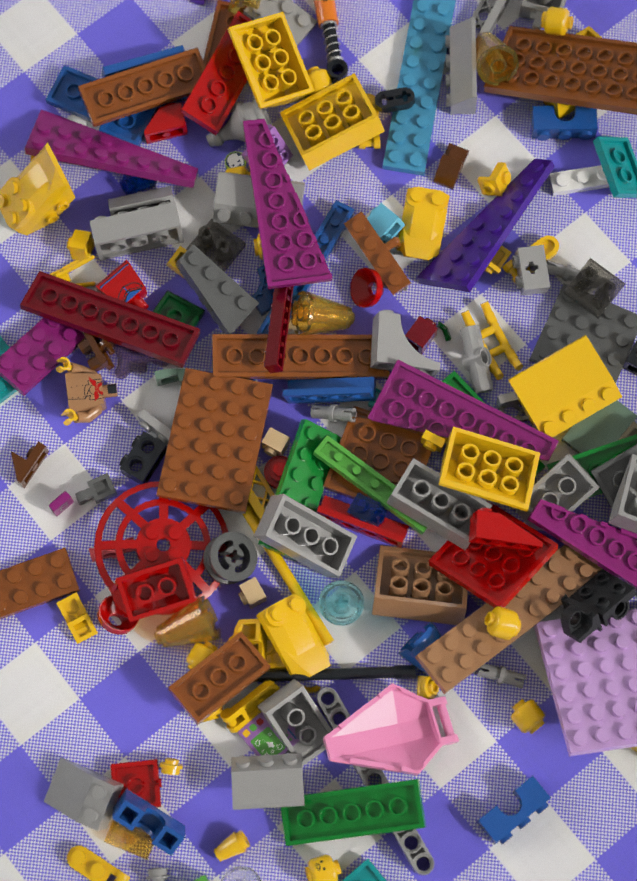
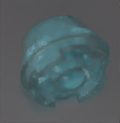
(341, 602)

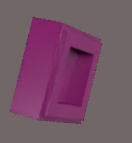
(61, 503)

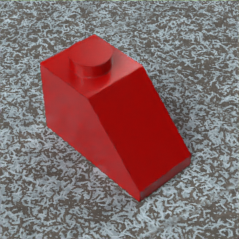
(166, 124)

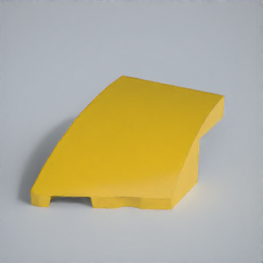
(257, 636)

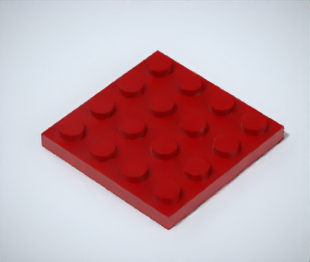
(493, 571)

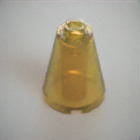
(495, 59)
(318, 314)
(189, 625)

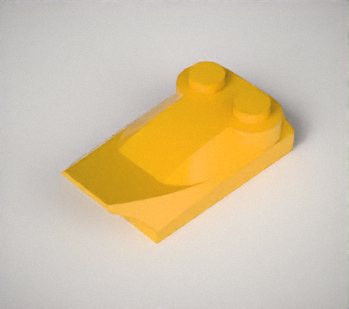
(424, 223)
(294, 636)

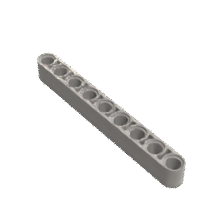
(364, 773)

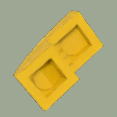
(77, 617)

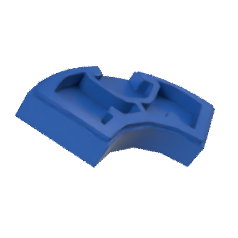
(263, 295)

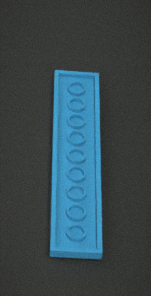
(422, 72)

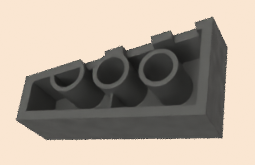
(216, 290)

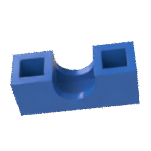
(546, 124)
(136, 812)
(499, 825)

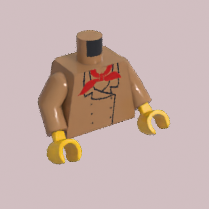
(84, 392)

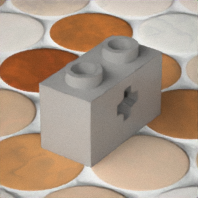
(535, 259)

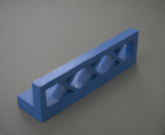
(330, 390)

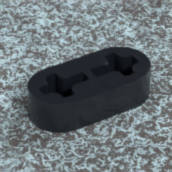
(394, 100)

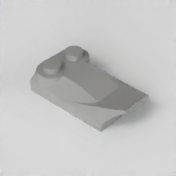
(563, 485)

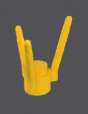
(63, 272)

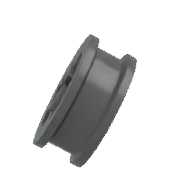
(237, 547)

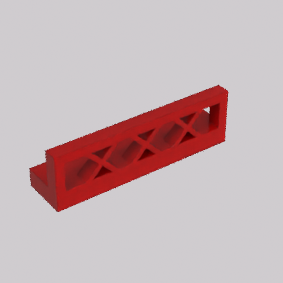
(388, 531)

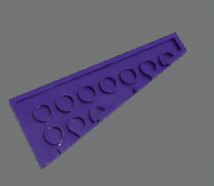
(473, 249)

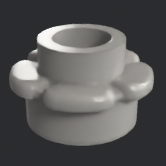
(157, 874)

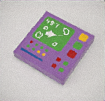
(263, 739)

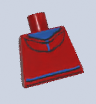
(124, 285)

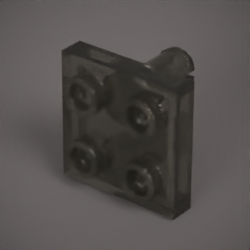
(218, 244)
(594, 288)

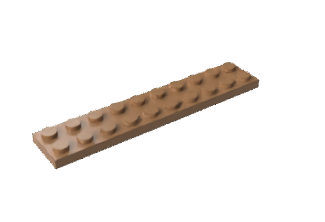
(469, 643)

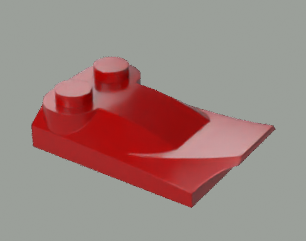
(153, 590)

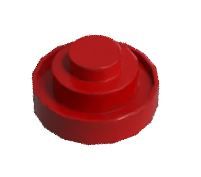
(274, 469)

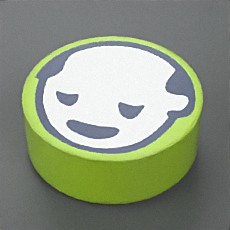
(234, 159)

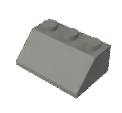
(134, 201)
(267, 781)

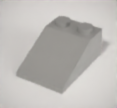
(625, 503)
(295, 707)
(83, 794)

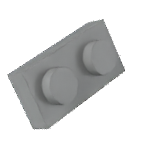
(150, 423)

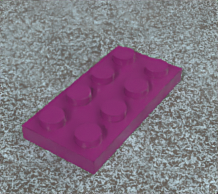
(37, 354)

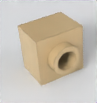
(275, 443)
(252, 593)

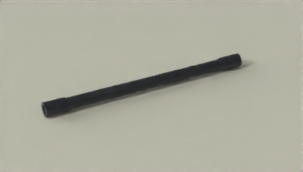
(395, 672)

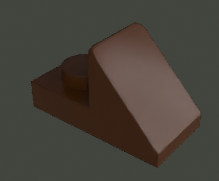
(450, 166)
(26, 468)

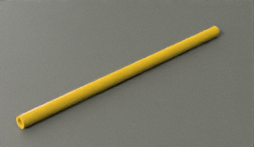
(291, 581)

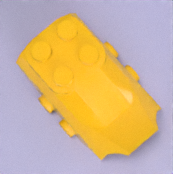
(36, 194)

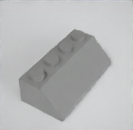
(462, 67)
(235, 199)
(136, 230)

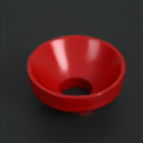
(362, 287)
(107, 609)

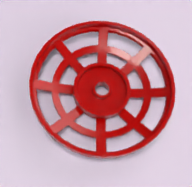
(154, 531)

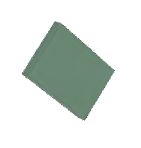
(600, 428)

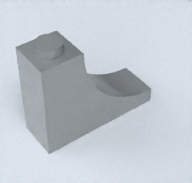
(392, 345)

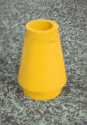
(233, 845)

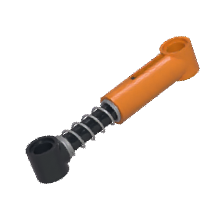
(328, 22)

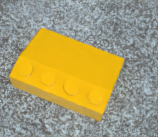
(271, 61)
(332, 121)
(565, 387)
(489, 468)

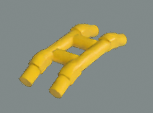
(504, 347)

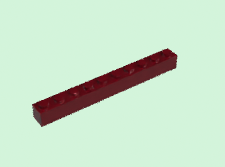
(278, 329)

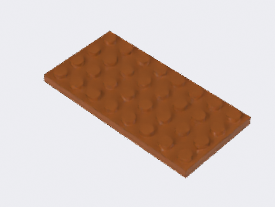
(572, 70)

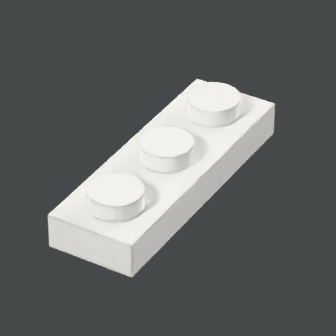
(578, 180)

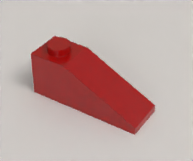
(499, 531)

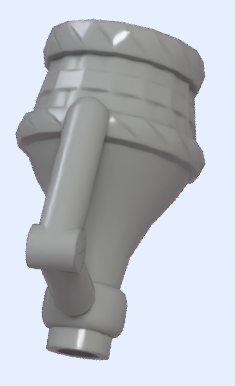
(234, 127)

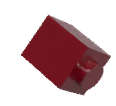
(421, 334)

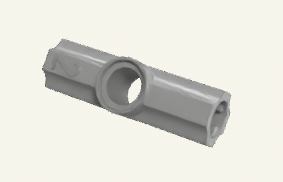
(476, 359)

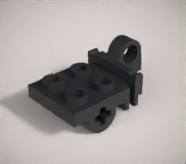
(595, 603)

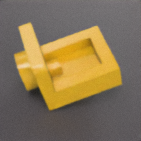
(497, 182)
(498, 261)
(433, 442)

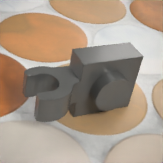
(99, 489)

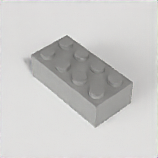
(435, 506)
(305, 536)

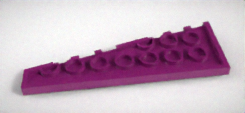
(98, 150)
(286, 237)
(425, 403)
(597, 541)

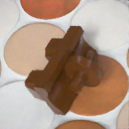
(100, 348)

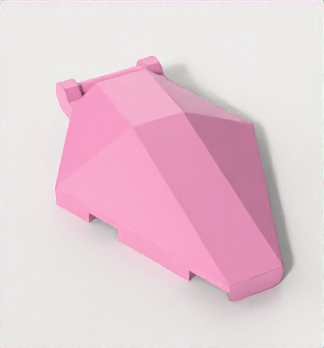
(392, 733)

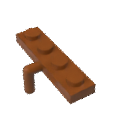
(378, 252)

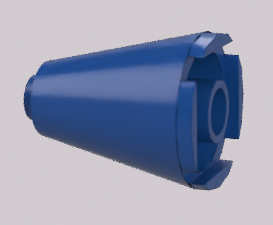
(418, 643)

